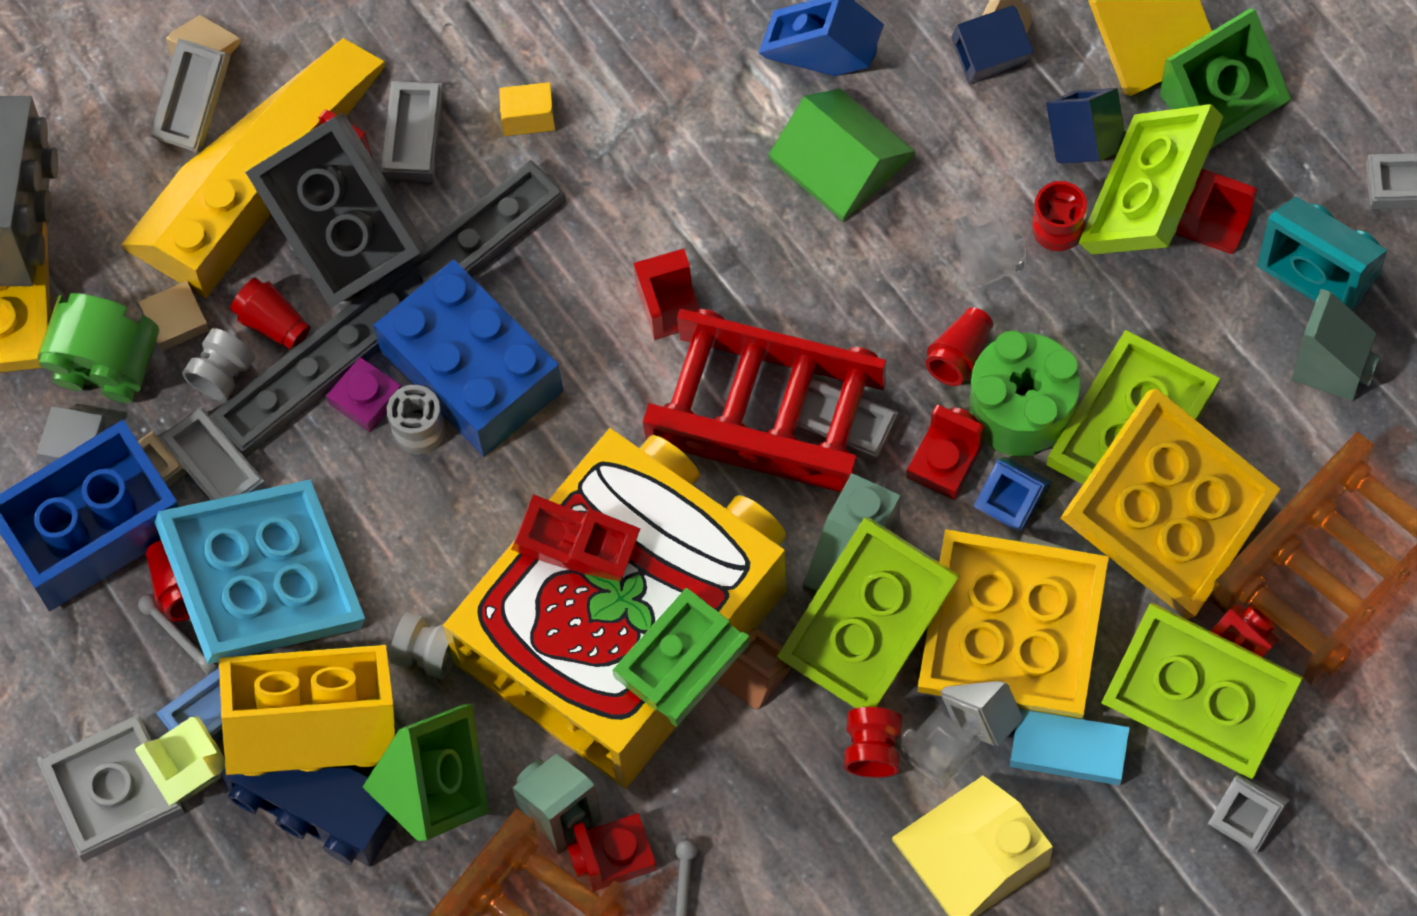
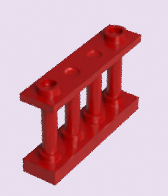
(778, 449)

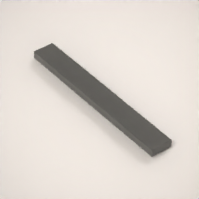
(331, 350)

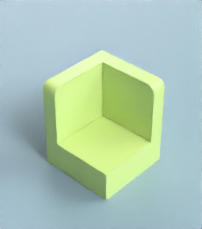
(183, 760)

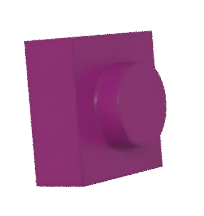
(363, 394)

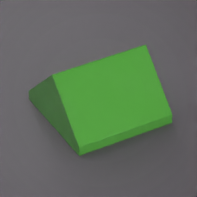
(1230, 71)
(838, 151)
(432, 775)

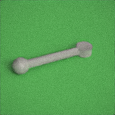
(148, 607)
(685, 851)

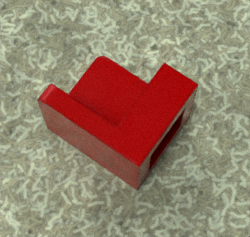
(1217, 212)
(665, 289)

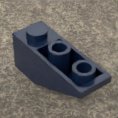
(318, 803)

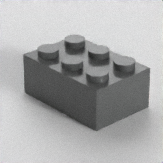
(25, 201)
(336, 209)

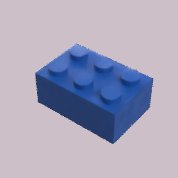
(470, 356)
(84, 514)

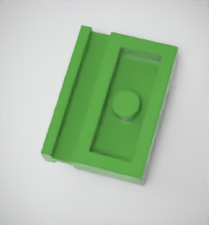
(681, 656)

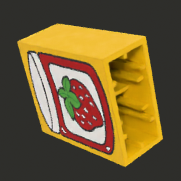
(556, 634)

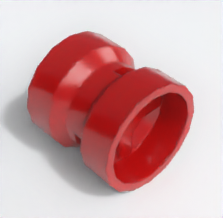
(1061, 204)
(872, 740)

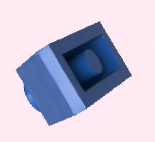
(823, 36)

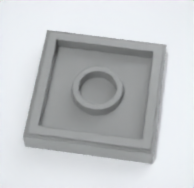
(106, 789)

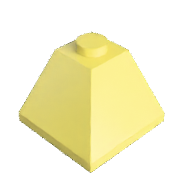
(975, 848)

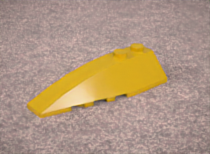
(211, 204)

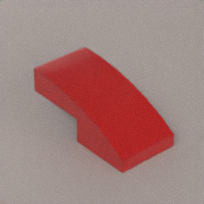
(574, 540)

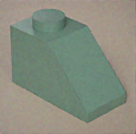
(1335, 349)
(855, 502)
(556, 799)

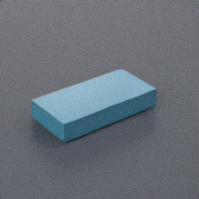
(1069, 747)

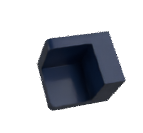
(992, 44)
(1086, 125)

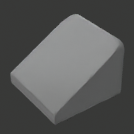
(985, 705)
(1248, 811)

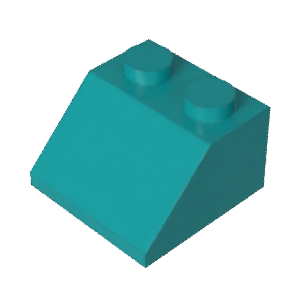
(1317, 252)

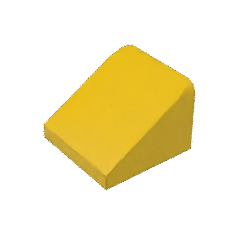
(526, 109)

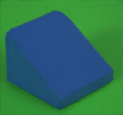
(1012, 493)

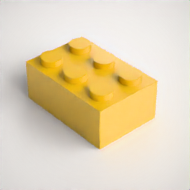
(305, 709)

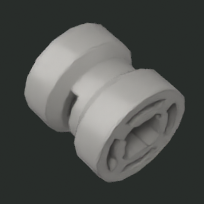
(219, 363)
(420, 431)
(421, 644)

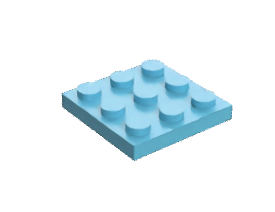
(259, 571)

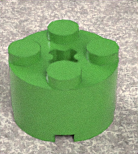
(97, 346)
(1028, 366)

